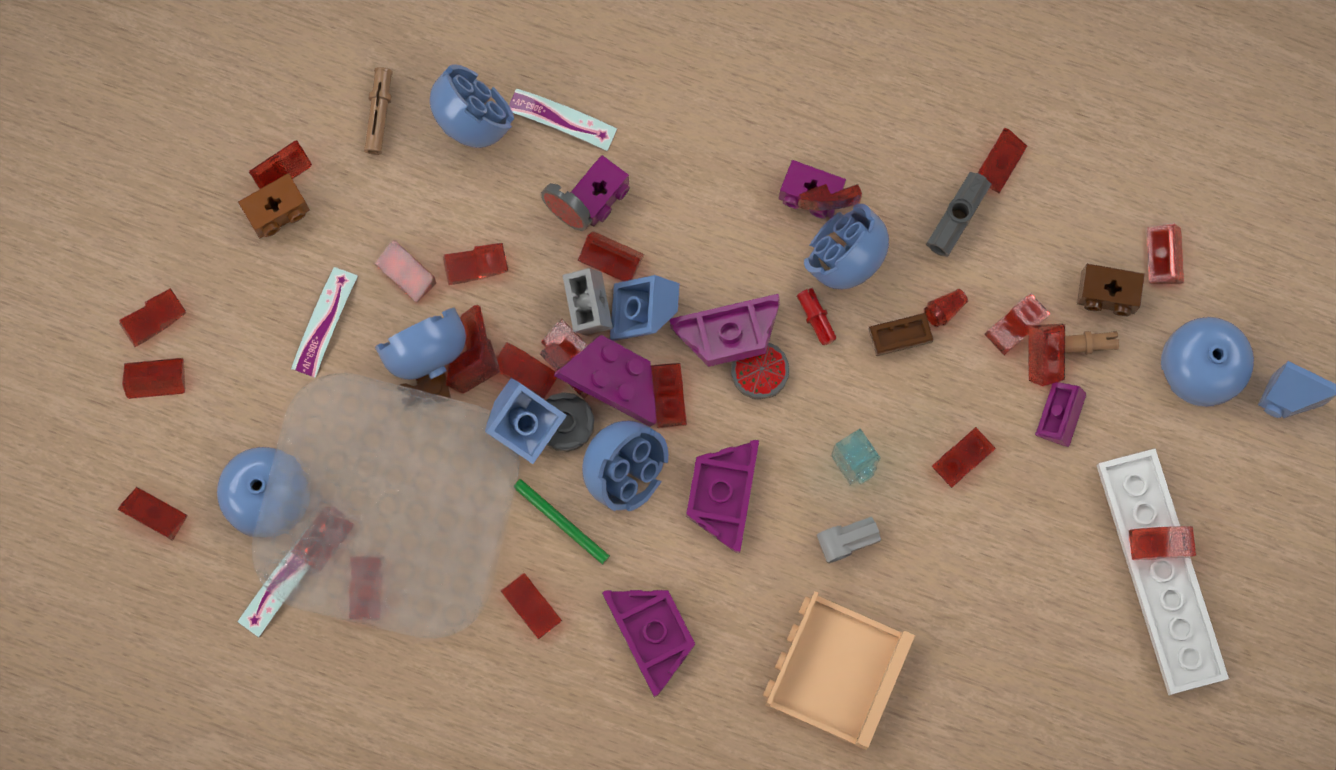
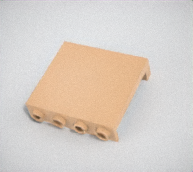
(838, 671)

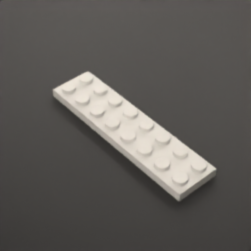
(1165, 586)

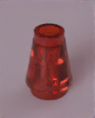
(944, 308)

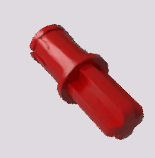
(816, 316)

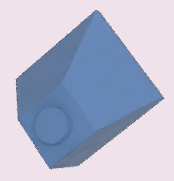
(642, 306)
(1295, 391)
(523, 420)

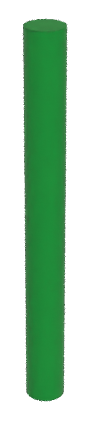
(561, 521)

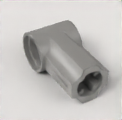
(842, 541)

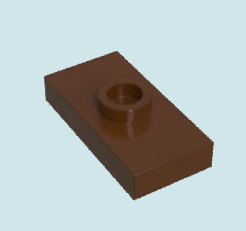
(900, 334)

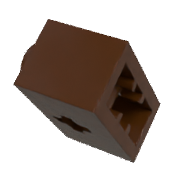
(1124, 284)

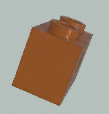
(281, 193)

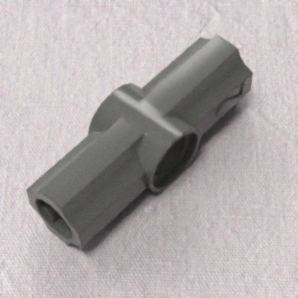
(951, 228)

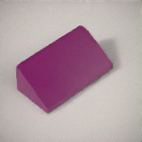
(1061, 413)

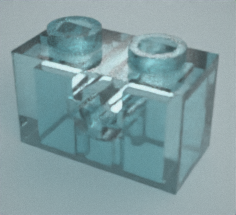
(856, 457)

